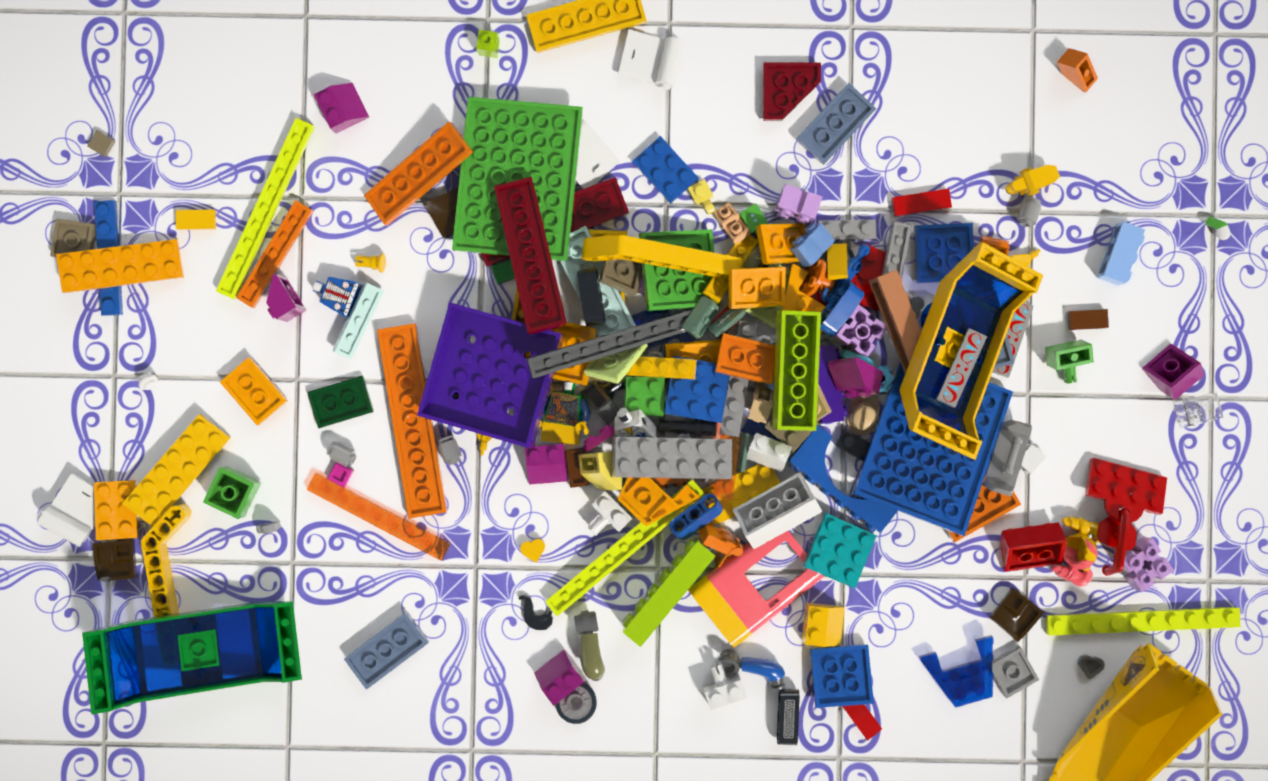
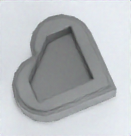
(268, 527)

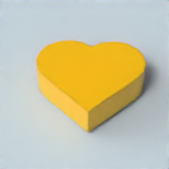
(533, 549)

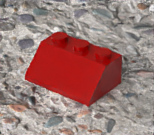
(1032, 546)

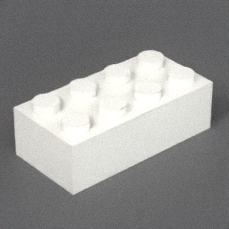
(777, 510)

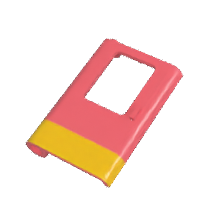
(734, 601)

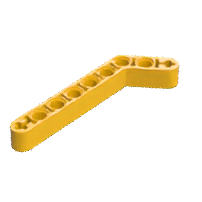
(658, 254)
(164, 568)

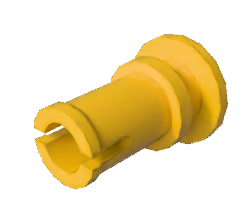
(372, 262)

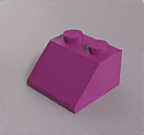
(341, 106)
(283, 300)
(1173, 371)
(855, 377)
(546, 464)
(559, 677)

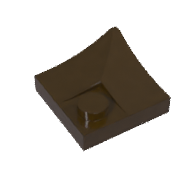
(443, 211)
(115, 560)
(1016, 614)

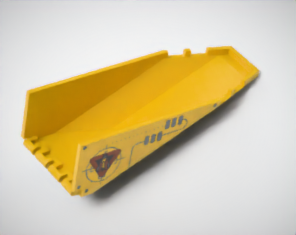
(1139, 722)

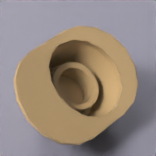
(863, 414)

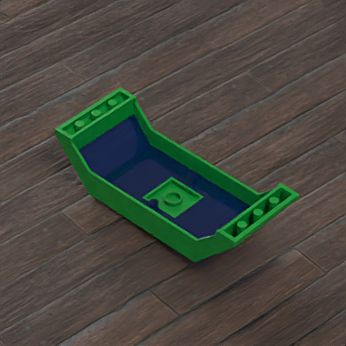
(191, 653)

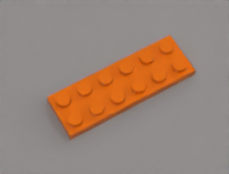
(418, 173)

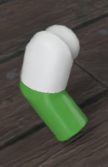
(1221, 227)

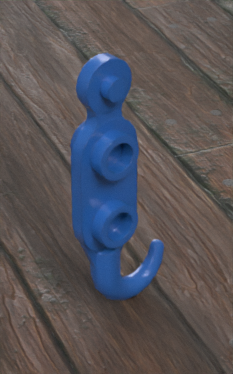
(854, 267)

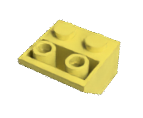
(597, 470)

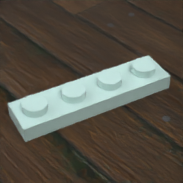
(357, 320)

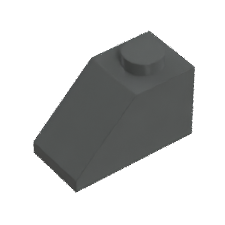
(600, 402)

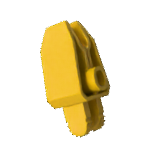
(1032, 180)

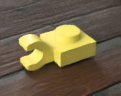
(701, 194)

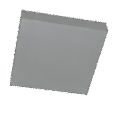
(1013, 672)

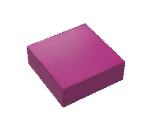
(340, 474)

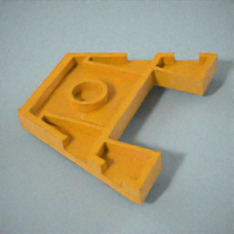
(795, 299)
(650, 502)

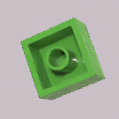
(645, 395)
(232, 492)

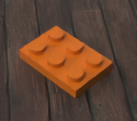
(746, 359)

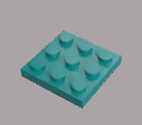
(839, 550)

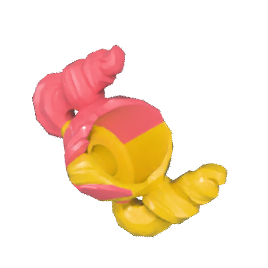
(1079, 552)

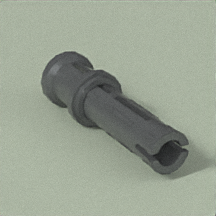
(697, 428)

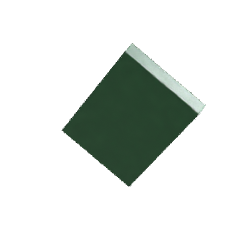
(340, 401)

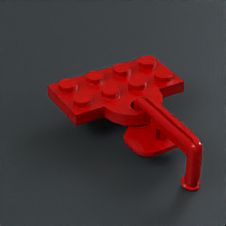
(1125, 497)

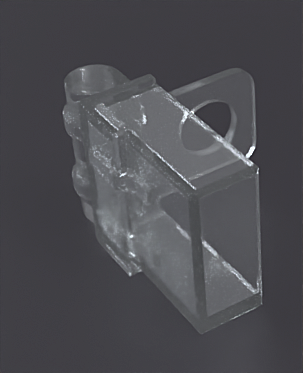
(1197, 409)

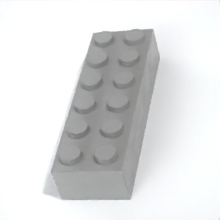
(671, 458)

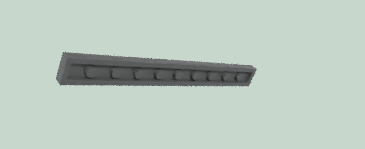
(606, 344)

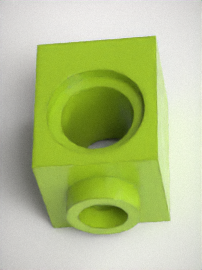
(488, 43)

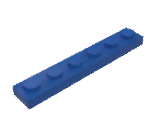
(107, 237)

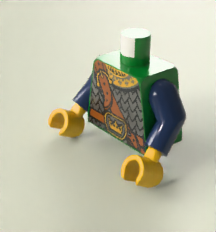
(567, 409)

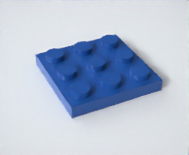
(940, 249)
(700, 397)
(841, 676)

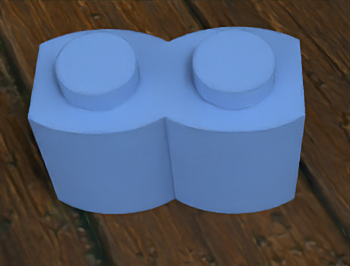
(812, 244)

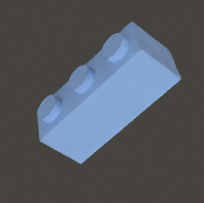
(1121, 253)

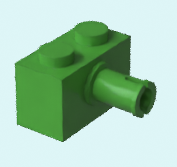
(1068, 356)

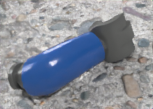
(764, 667)

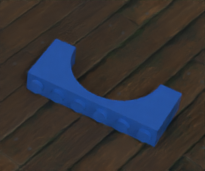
(811, 461)

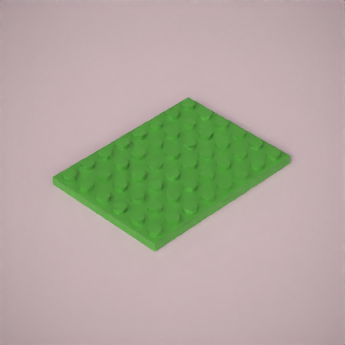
(511, 144)

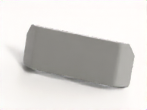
(1008, 457)

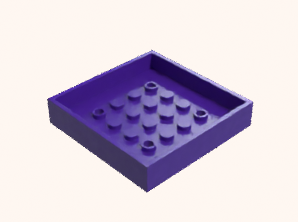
(488, 376)

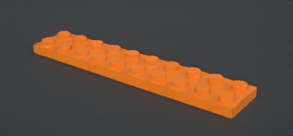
(412, 433)

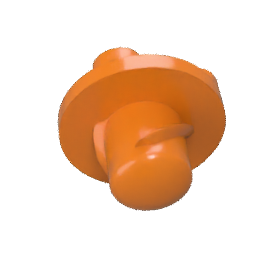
(816, 279)

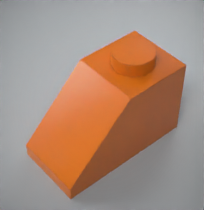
(1077, 69)

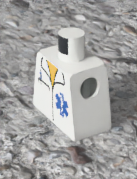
(634, 424)

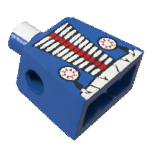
(338, 294)

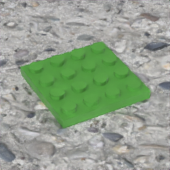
(671, 287)

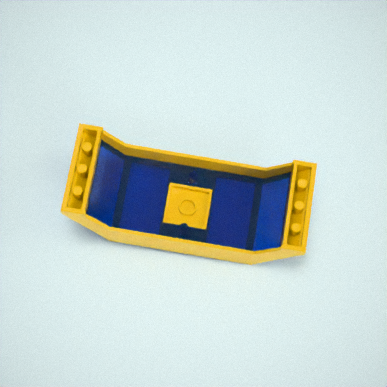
(974, 295)

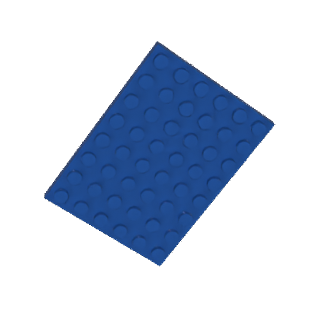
(924, 476)

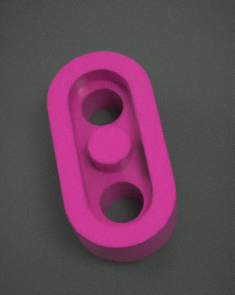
(592, 441)

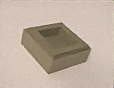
(101, 143)

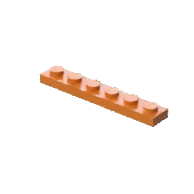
(274, 254)

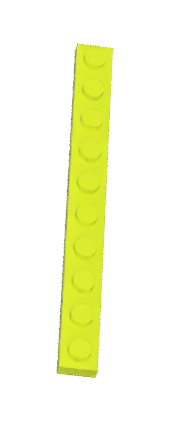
(265, 208)
(613, 558)
(1143, 621)

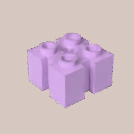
(797, 205)
(869, 331)
(1141, 574)

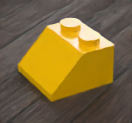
(822, 625)

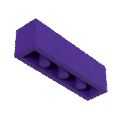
(828, 387)

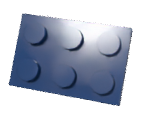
(665, 170)

